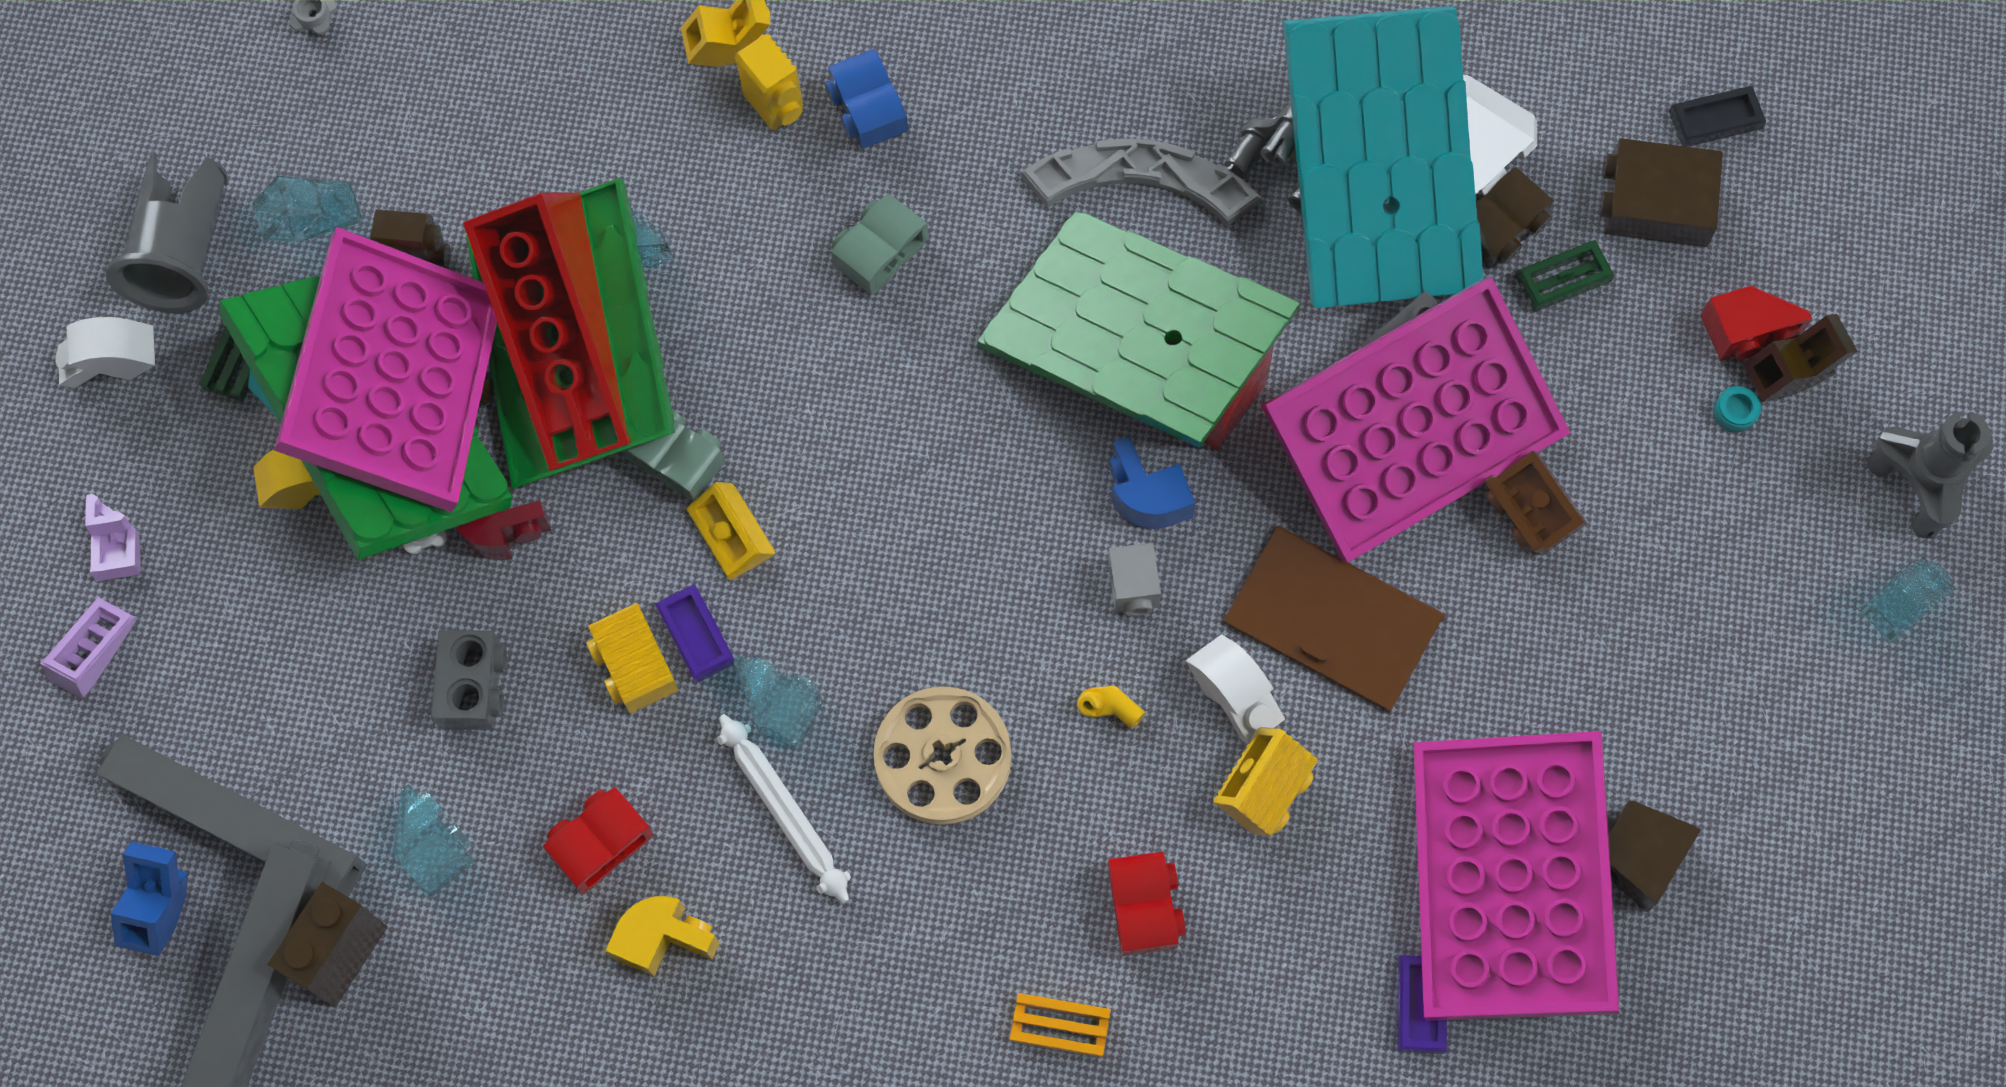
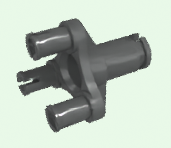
(1266, 139)
(1934, 465)

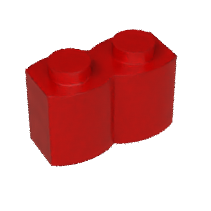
(597, 839)
(1144, 903)

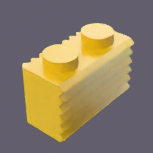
(770, 82)
(632, 658)
(1266, 782)

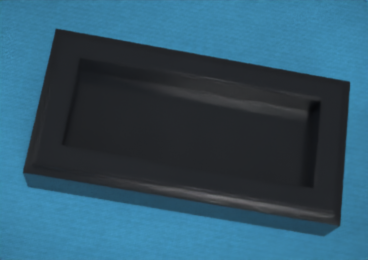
(1717, 116)

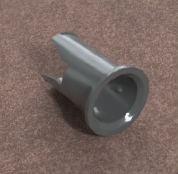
(169, 241)

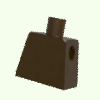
(1646, 851)

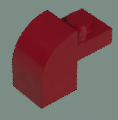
(492, 533)

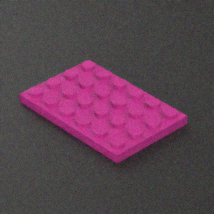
(390, 371)
(1415, 419)
(1515, 877)

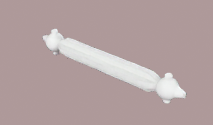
(784, 808)

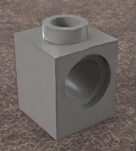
(1134, 579)

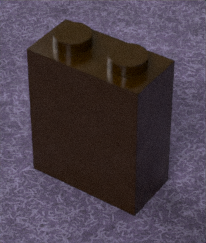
(1661, 192)
(328, 944)

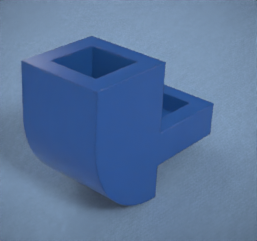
(1149, 499)
(152, 900)

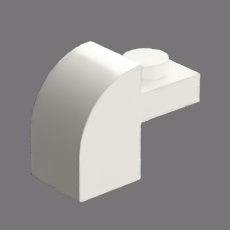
(105, 347)
(1237, 685)

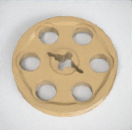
(942, 732)

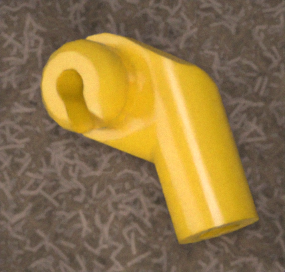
(1110, 701)

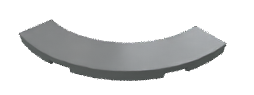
(1146, 164)

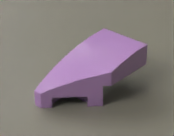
(113, 542)

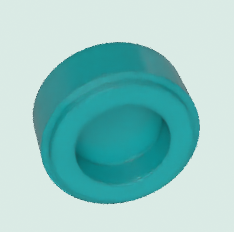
(1737, 409)

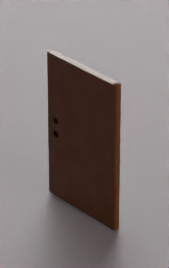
(1335, 614)

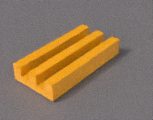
(1065, 1007)

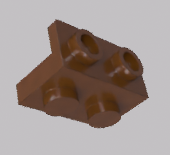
(1535, 504)

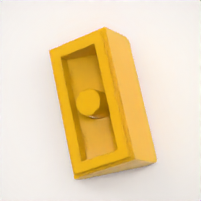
(730, 529)

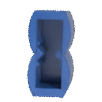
(867, 99)

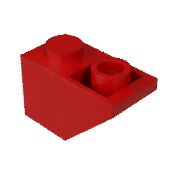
(1750, 320)

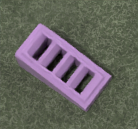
(100, 654)

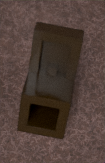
(1800, 362)

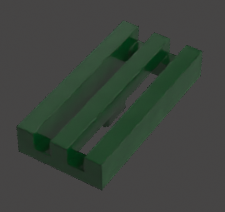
(1571, 290)
(216, 364)

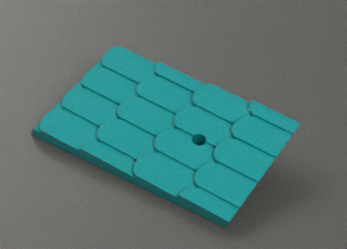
(1375, 120)

